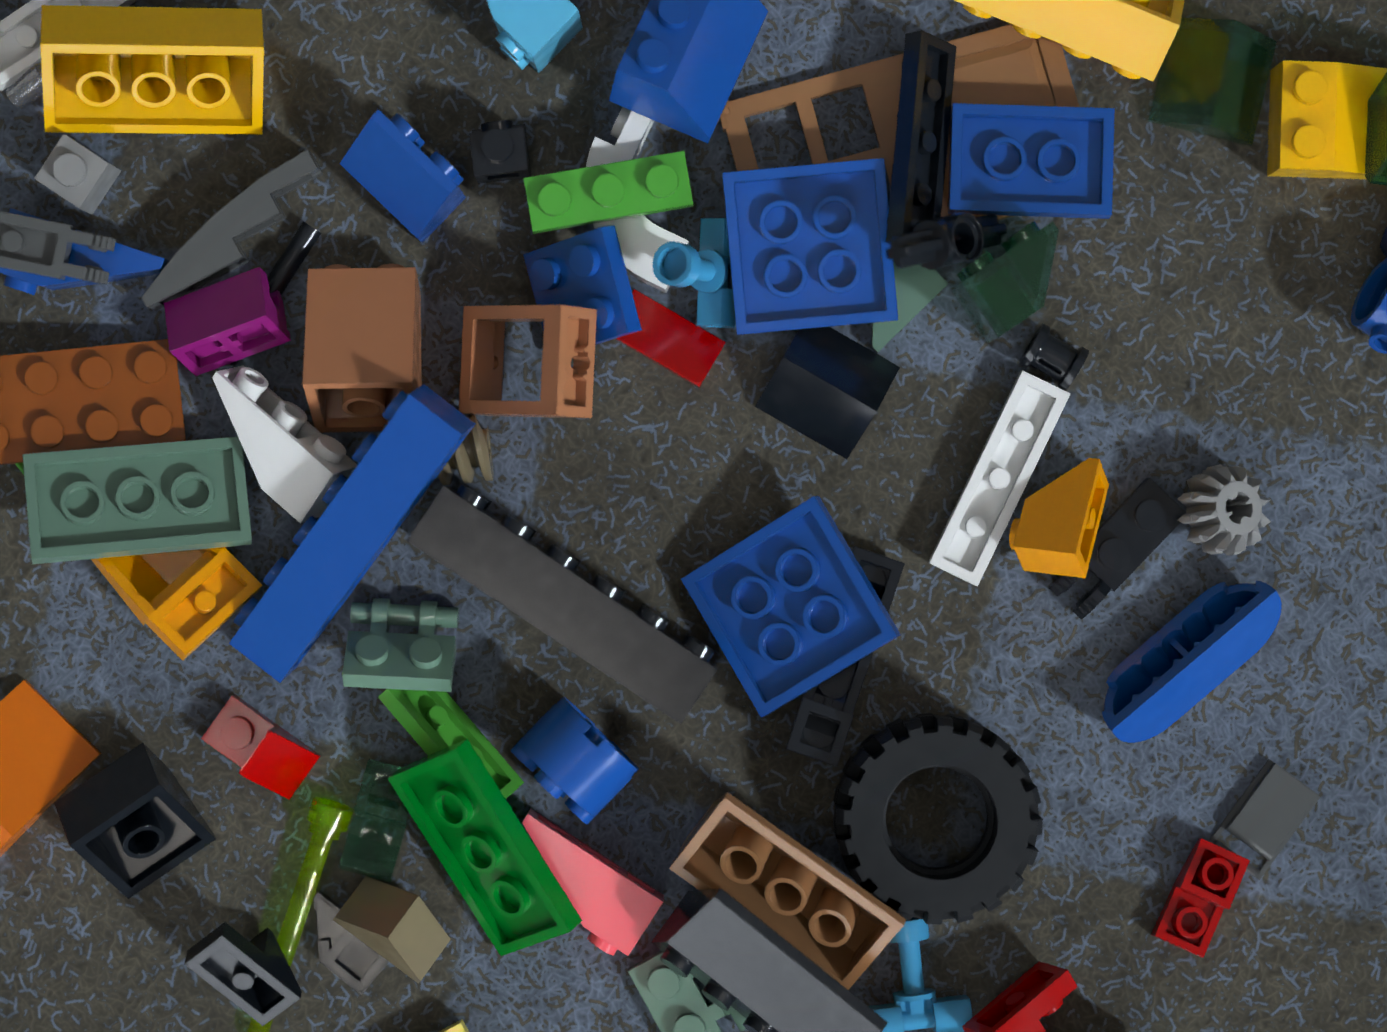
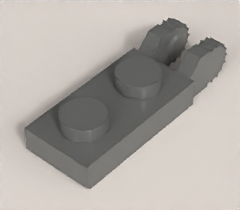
(45, 248)

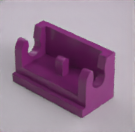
(225, 322)

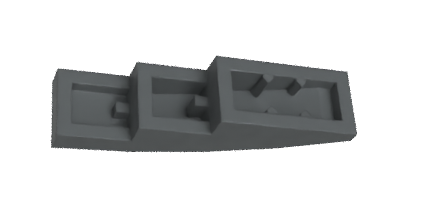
(217, 246)

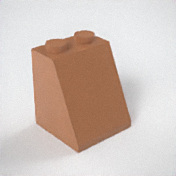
(360, 344)

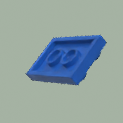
(1031, 160)

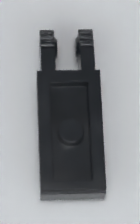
(1125, 542)

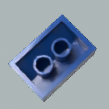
(687, 61)

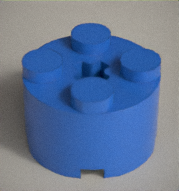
(575, 760)

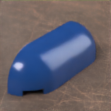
(1189, 658)

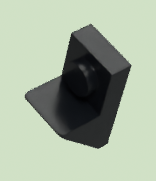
(245, 971)

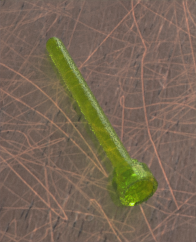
(326, 823)

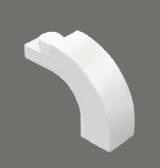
(636, 235)

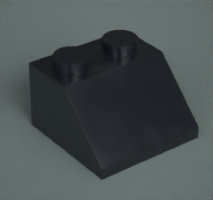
(133, 821)

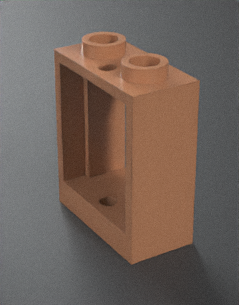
(566, 336)

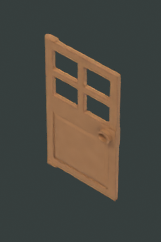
(989, 69)

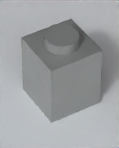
(77, 174)

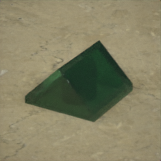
(1214, 79)

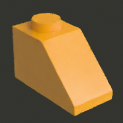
(1061, 522)

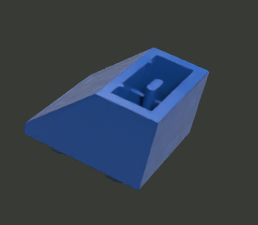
(401, 177)

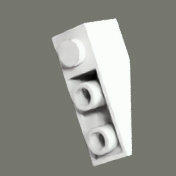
(284, 450)

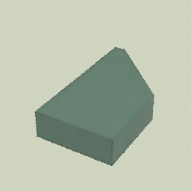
(914, 290)

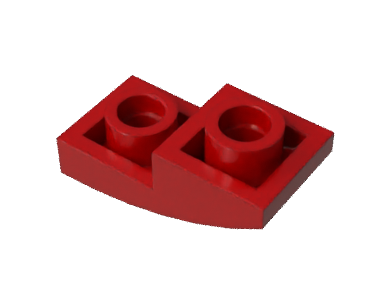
(1199, 897)

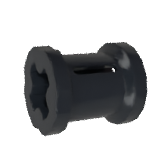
(1054, 357)

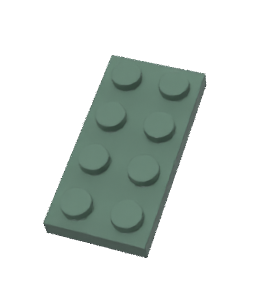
(136, 499)

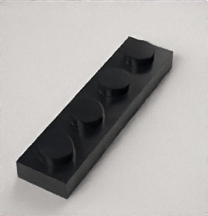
(921, 132)

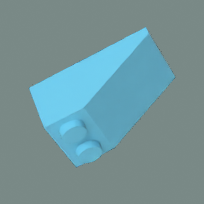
(534, 29)

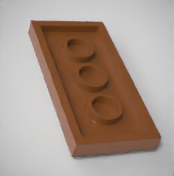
(89, 399)

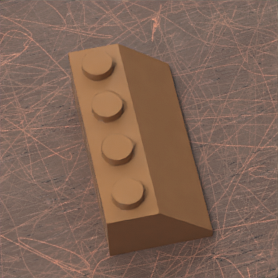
(787, 889)

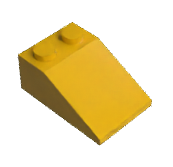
(1319, 118)

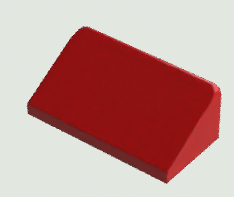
(672, 341)

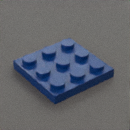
(809, 246)
(790, 606)

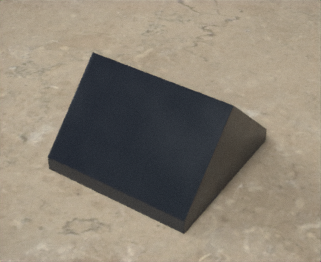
(828, 388)

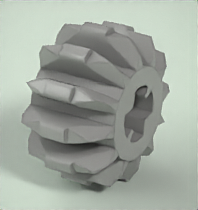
(1224, 510)

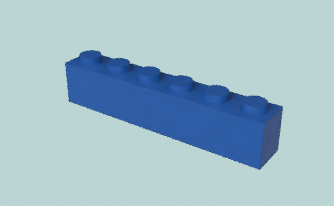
(351, 531)

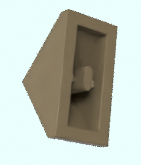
(394, 926)

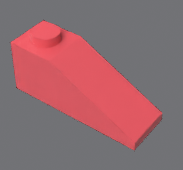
(606, 896)

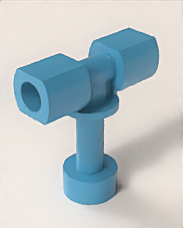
(704, 270)
(915, 1005)

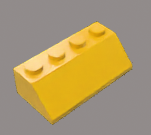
(1119, 32)
(152, 70)

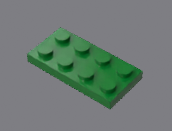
(484, 848)

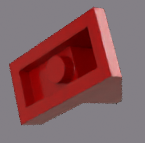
(260, 748)
(1025, 1001)

